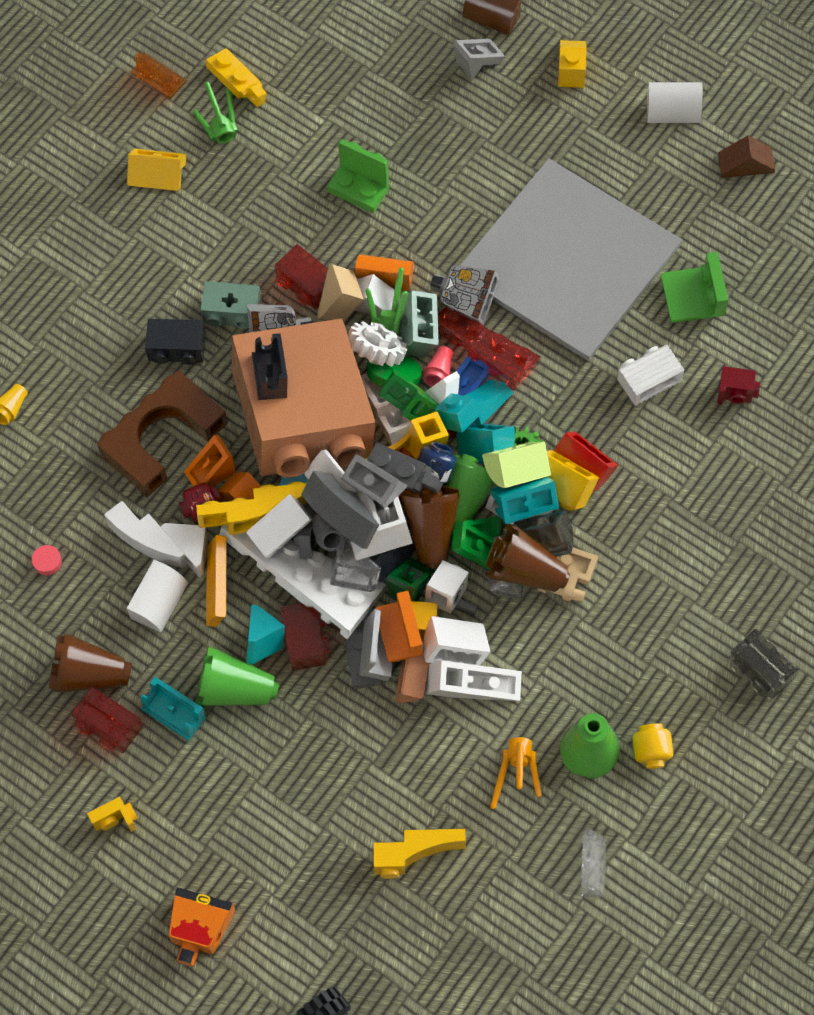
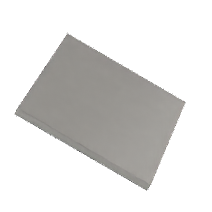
(571, 258)

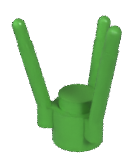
(222, 129)
(390, 318)

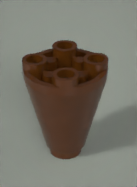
(86, 666)

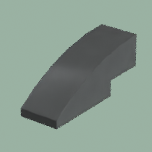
(340, 508)

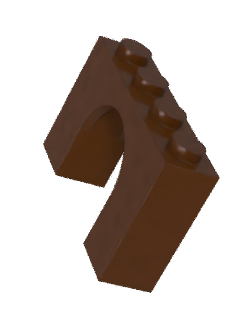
(173, 399)

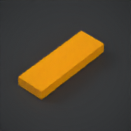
(216, 580)

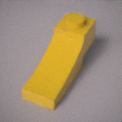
(394, 857)

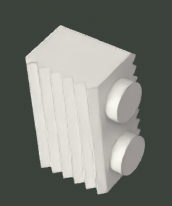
(650, 374)

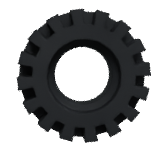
(326, 1003)

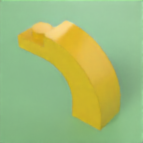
(422, 433)

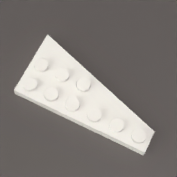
(310, 582)

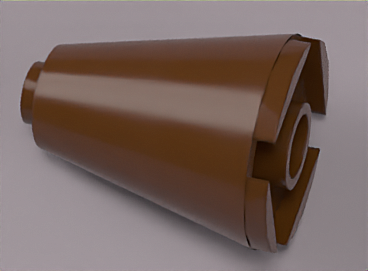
(431, 522)
(525, 562)

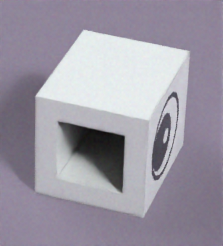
(446, 586)

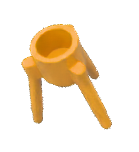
(518, 754)

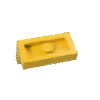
(155, 169)

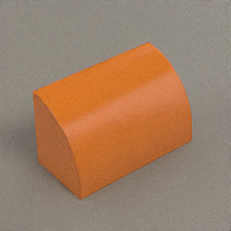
(385, 269)

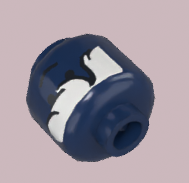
(440, 459)

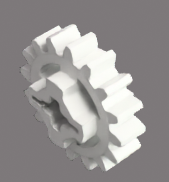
(377, 344)

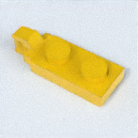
(236, 77)

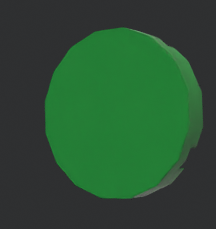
(408, 368)

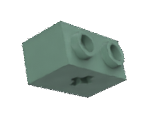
(227, 303)
(420, 324)

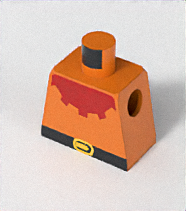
(198, 924)

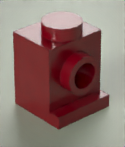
(737, 385)

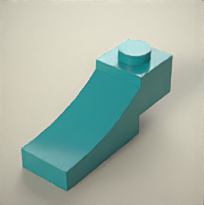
(476, 407)

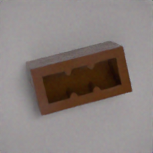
(495, 14)

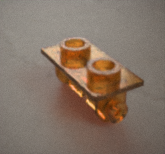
(157, 75)

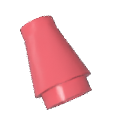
(438, 367)

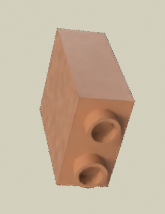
(323, 402)

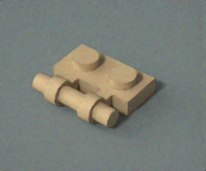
(581, 568)

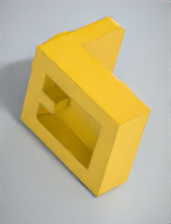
(107, 815)

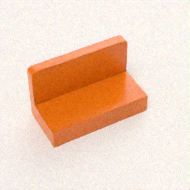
(400, 629)

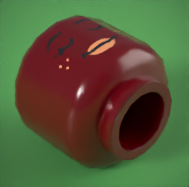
(197, 496)

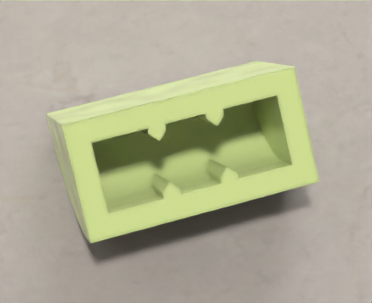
(517, 464)

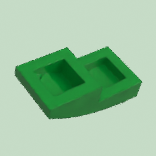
(407, 396)

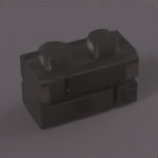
(762, 665)

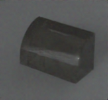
(551, 531)

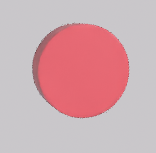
(46, 560)

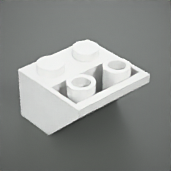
(391, 531)

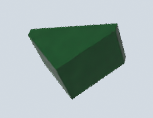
(410, 577)

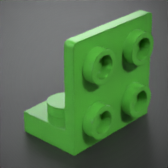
(361, 176)
(696, 291)

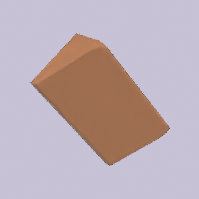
(411, 679)

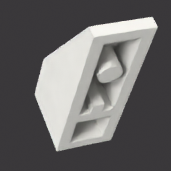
(472, 681)

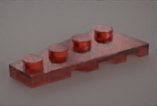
(495, 350)

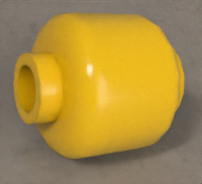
(652, 745)

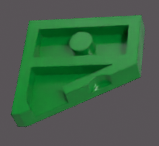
(475, 538)

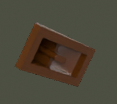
(746, 158)

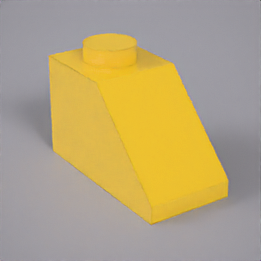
(572, 64)
(572, 481)

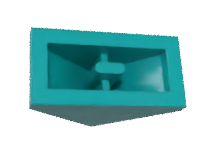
(264, 635)

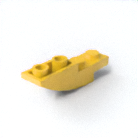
(244, 513)

